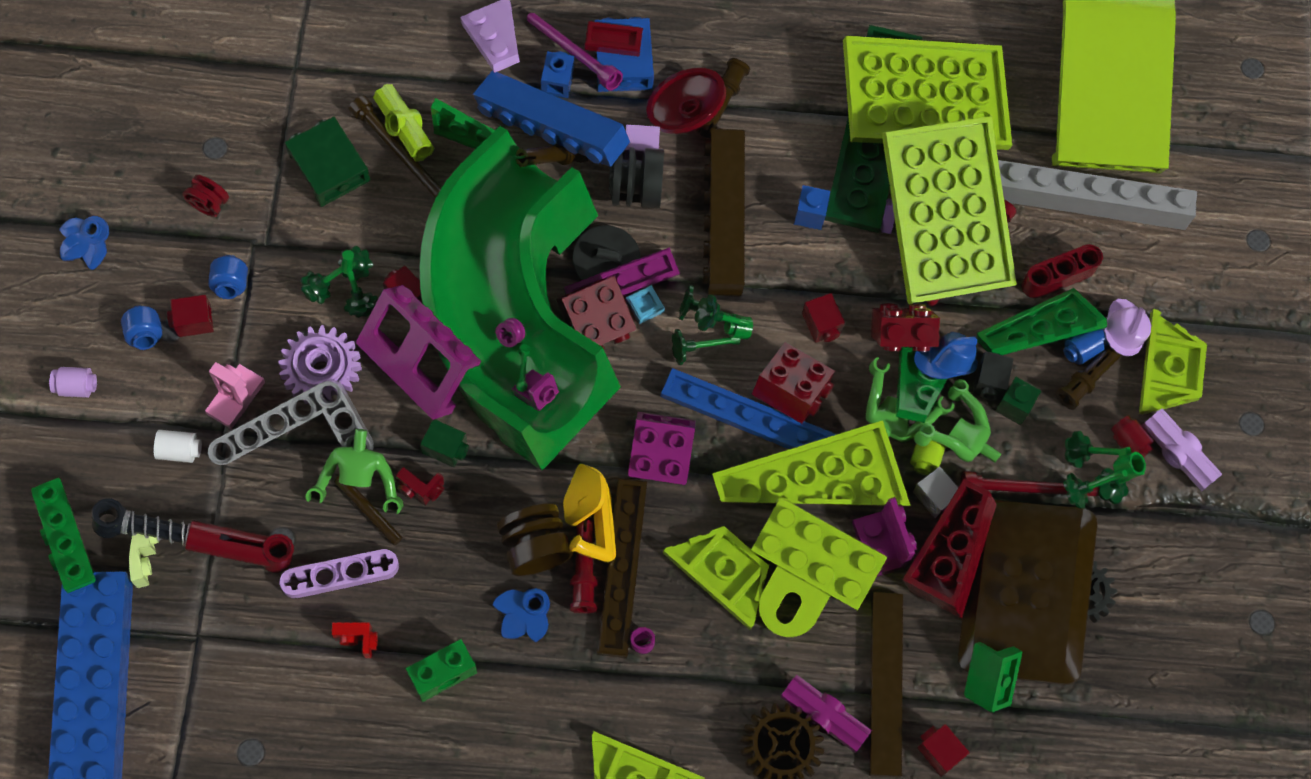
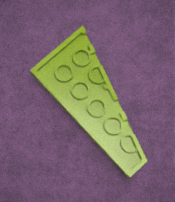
(836, 470)

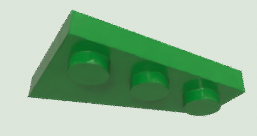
(458, 126)
(914, 389)

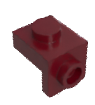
(412, 487)

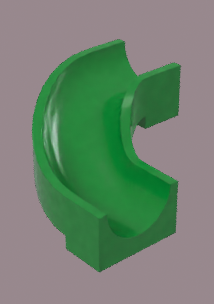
(488, 264)

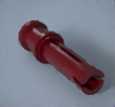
(583, 580)

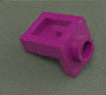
(540, 390)

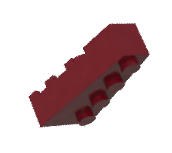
(952, 551)

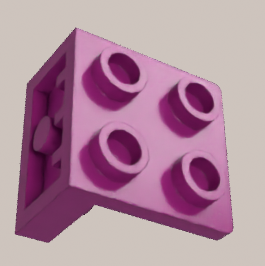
(661, 448)
(888, 535)

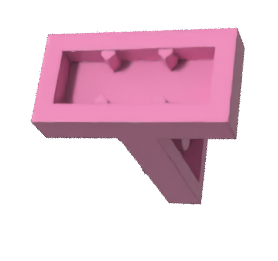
(236, 391)

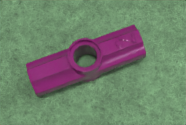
(826, 712)

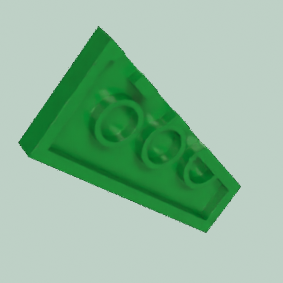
(1042, 324)

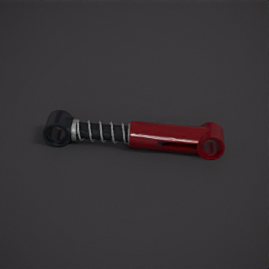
(196, 536)

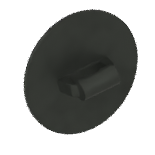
(603, 250)

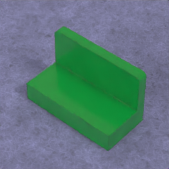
(992, 676)

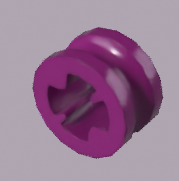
(510, 325)

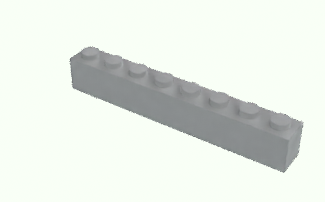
(1097, 195)

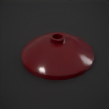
(686, 100)

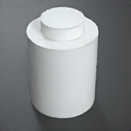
(176, 446)

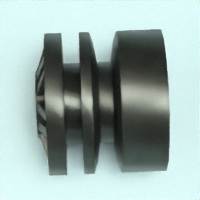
(638, 177)

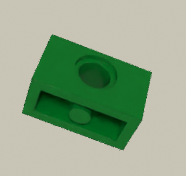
(441, 670)

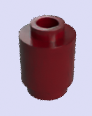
(1131, 434)

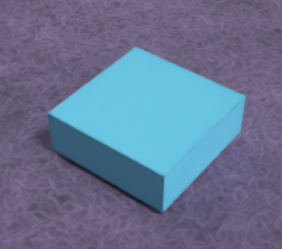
(645, 304)

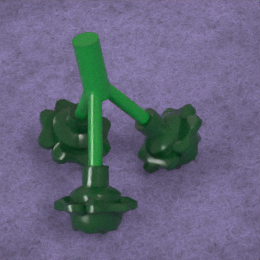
(352, 265)

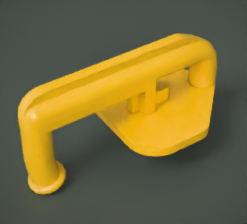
(588, 496)

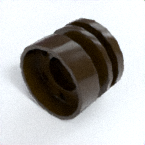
(534, 539)

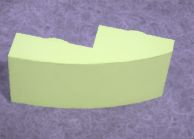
(138, 565)

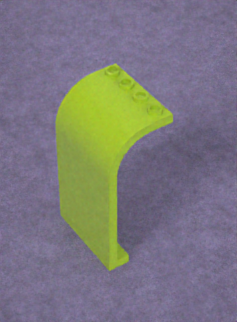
(1116, 85)

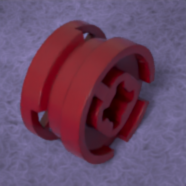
(205, 195)

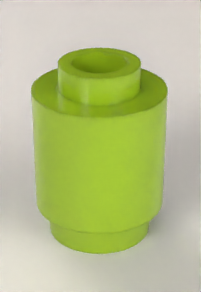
(927, 458)

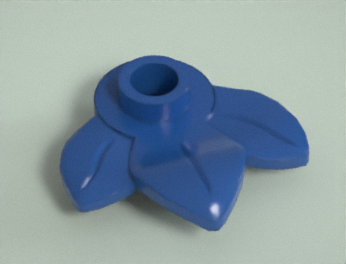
(83, 244)
(520, 617)

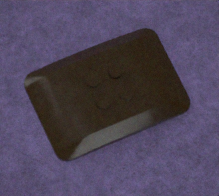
(1033, 590)

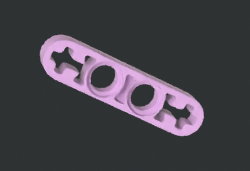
(340, 578)

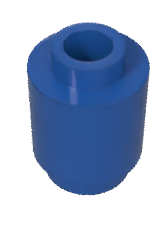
(1085, 346)

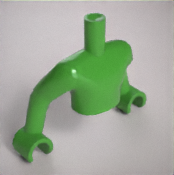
(896, 427)
(965, 438)
(357, 469)

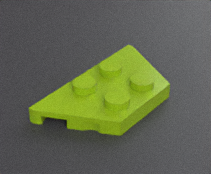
(1171, 366)
(724, 570)
(622, 761)

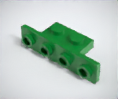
(62, 536)

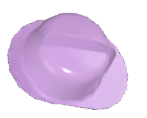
(1127, 327)

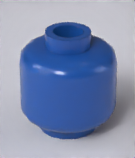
(228, 276)
(141, 327)

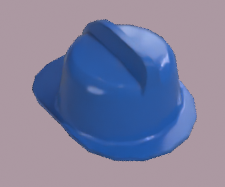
(951, 359)

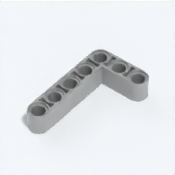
(292, 420)

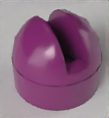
(641, 636)

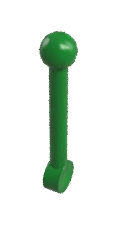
(524, 351)

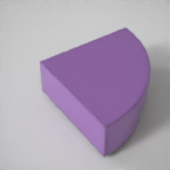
(888, 218)

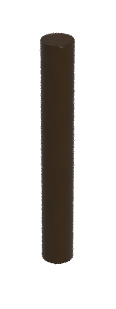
(370, 512)

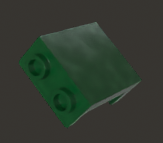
(328, 160)

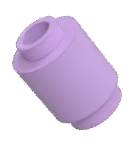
(72, 382)

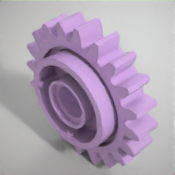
(318, 347)

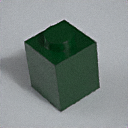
(1018, 400)
(444, 443)

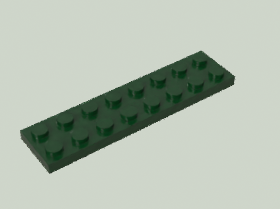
(861, 172)

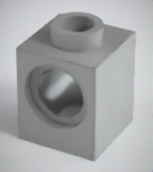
(935, 491)

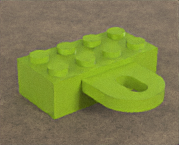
(813, 563)

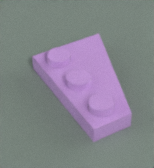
(493, 34)

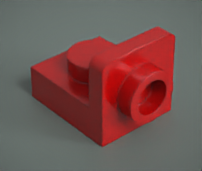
(351, 633)

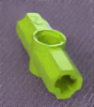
(403, 122)

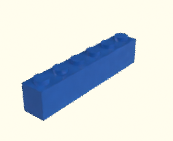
(551, 118)

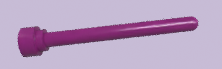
(608, 76)

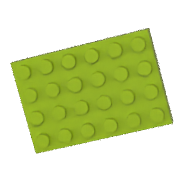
(923, 84)
(949, 209)

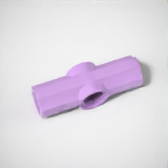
(1181, 449)

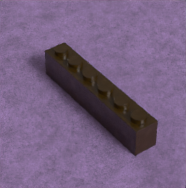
(726, 212)

